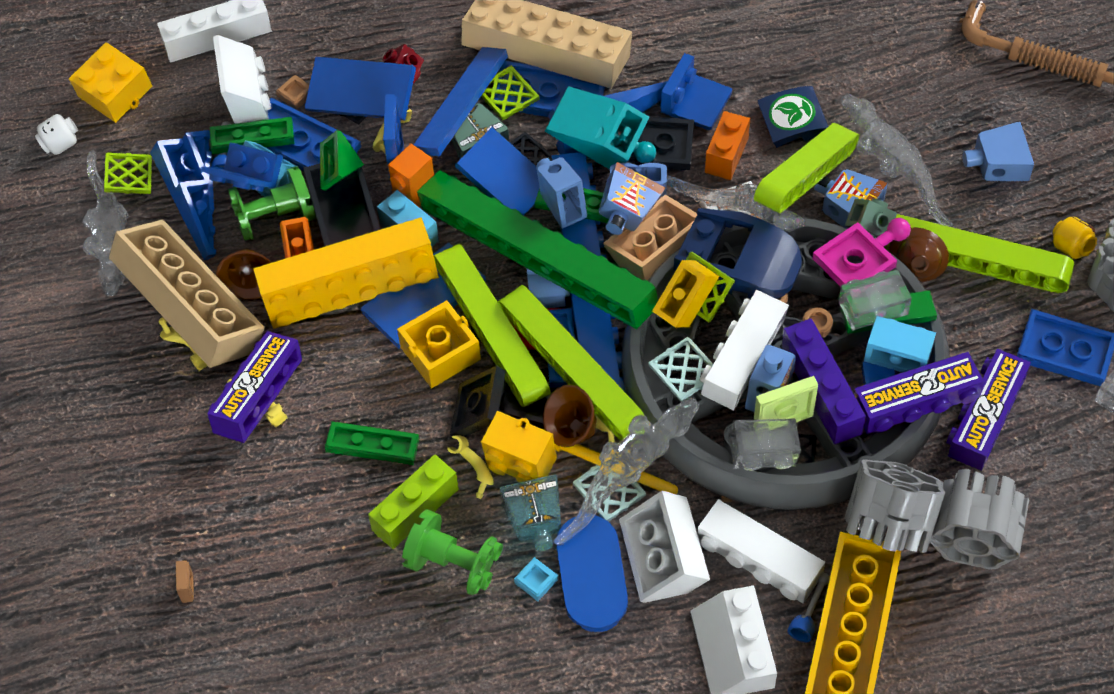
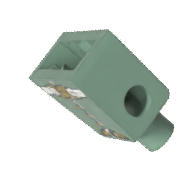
(474, 127)

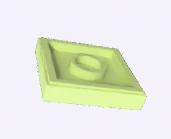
(788, 402)

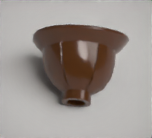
(922, 253)
(238, 273)
(569, 416)

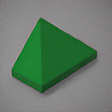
(337, 159)

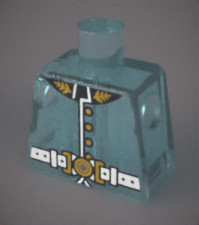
(533, 510)

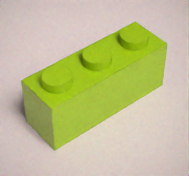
(423, 490)

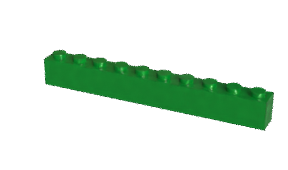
(539, 249)

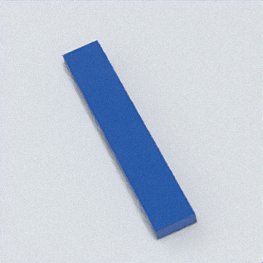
(461, 101)

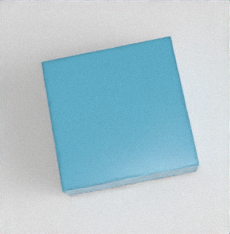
(536, 579)

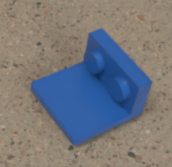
(693, 96)
(247, 168)

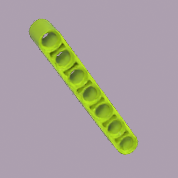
(806, 168)
(1001, 258)
(491, 325)
(570, 359)

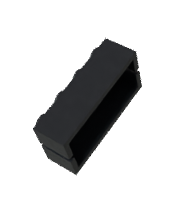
(342, 209)

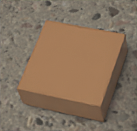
(293, 92)
(184, 581)

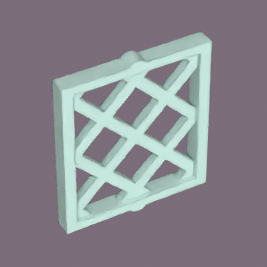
(670, 352)
(624, 506)

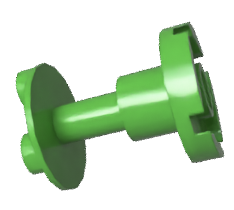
(283, 200)
(429, 543)

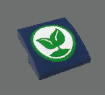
(793, 115)

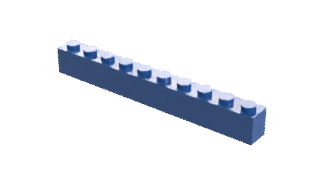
(592, 324)

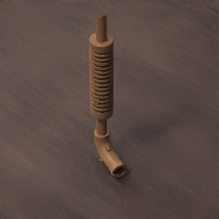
(1033, 53)

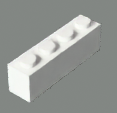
(194, 31)
(739, 355)
(760, 551)

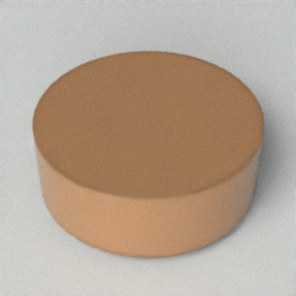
(822, 320)

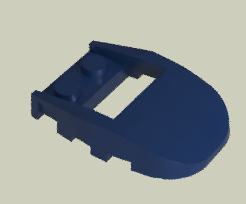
(766, 262)

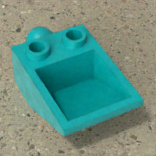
(591, 127)

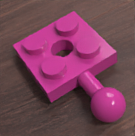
(859, 242)

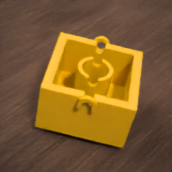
(110, 82)
(439, 343)
(518, 450)

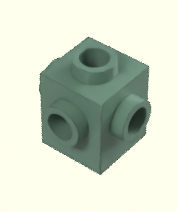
(871, 215)

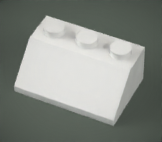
(241, 80)
(663, 547)
(734, 643)

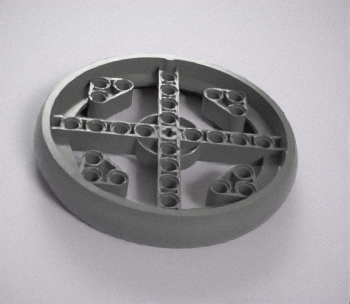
(712, 465)

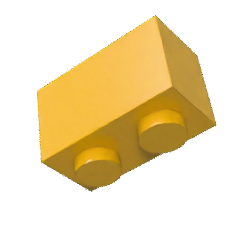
(685, 293)

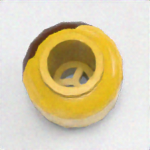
(1074, 237)

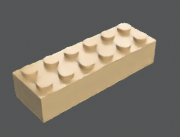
(549, 39)
(186, 292)

